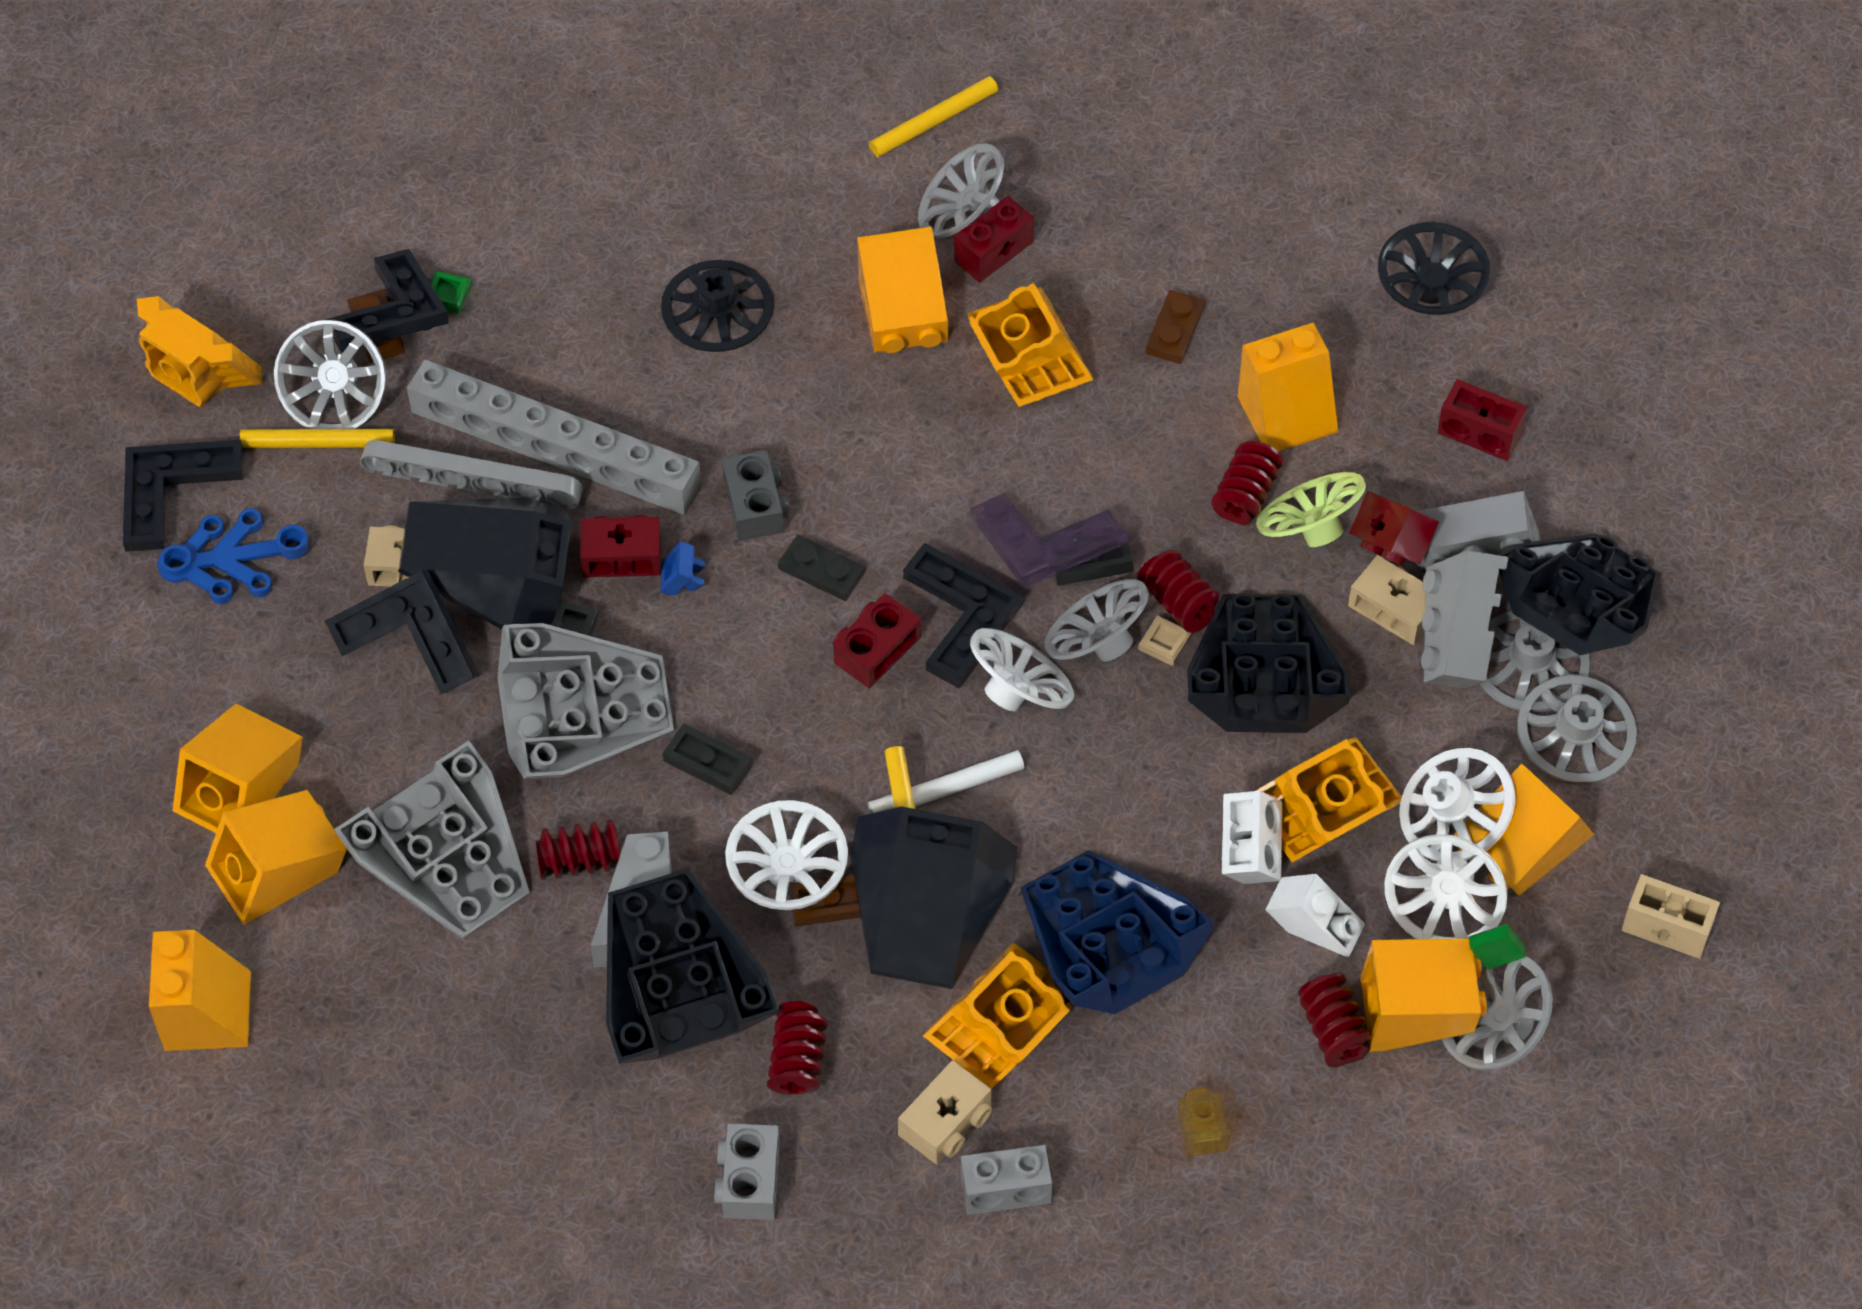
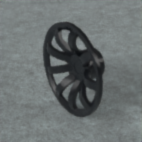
(1433, 276)
(716, 298)

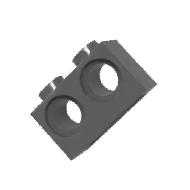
(750, 496)

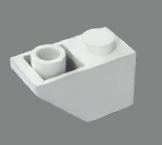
(1315, 913)

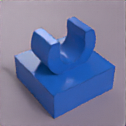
(679, 569)

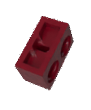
(1482, 420)
(882, 645)

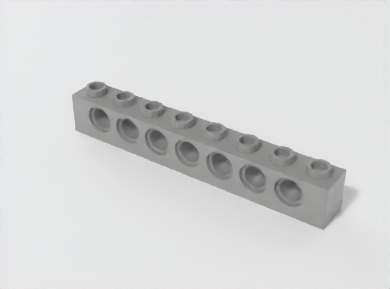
(554, 437)

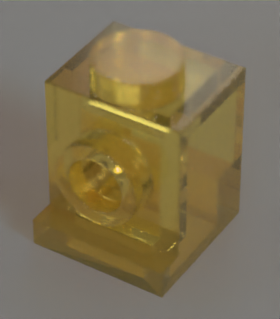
(1199, 1134)

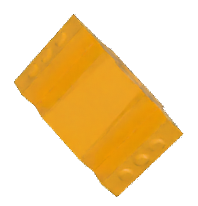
(1029, 345)
(191, 355)
(1330, 797)
(1000, 1016)

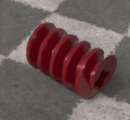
(1247, 482)
(1179, 590)
(577, 849)
(1333, 1019)
(796, 1049)

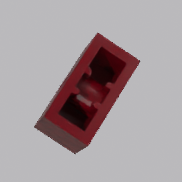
(993, 239)
(1393, 529)
(620, 546)

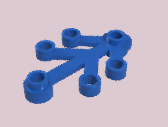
(228, 555)

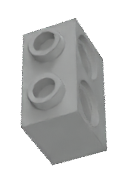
(755, 1172)
(1006, 1179)

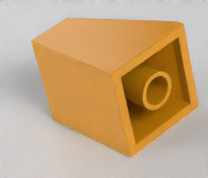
(902, 290)
(1288, 388)
(233, 766)
(1538, 835)
(273, 853)
(1420, 991)
(197, 993)

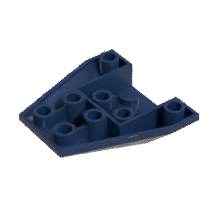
(1112, 932)

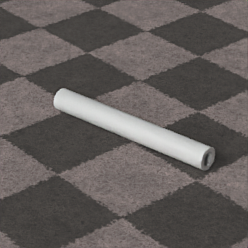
(956, 781)

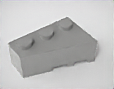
(1480, 526)
(1458, 618)
(641, 859)

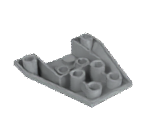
(576, 699)
(443, 844)

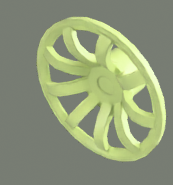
(1317, 522)

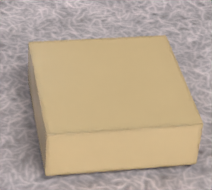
(1164, 640)

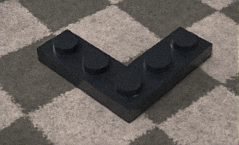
(413, 305)
(155, 466)
(980, 597)
(420, 606)

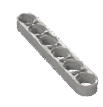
(471, 473)

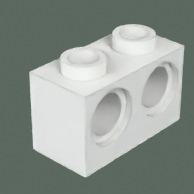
(1252, 837)

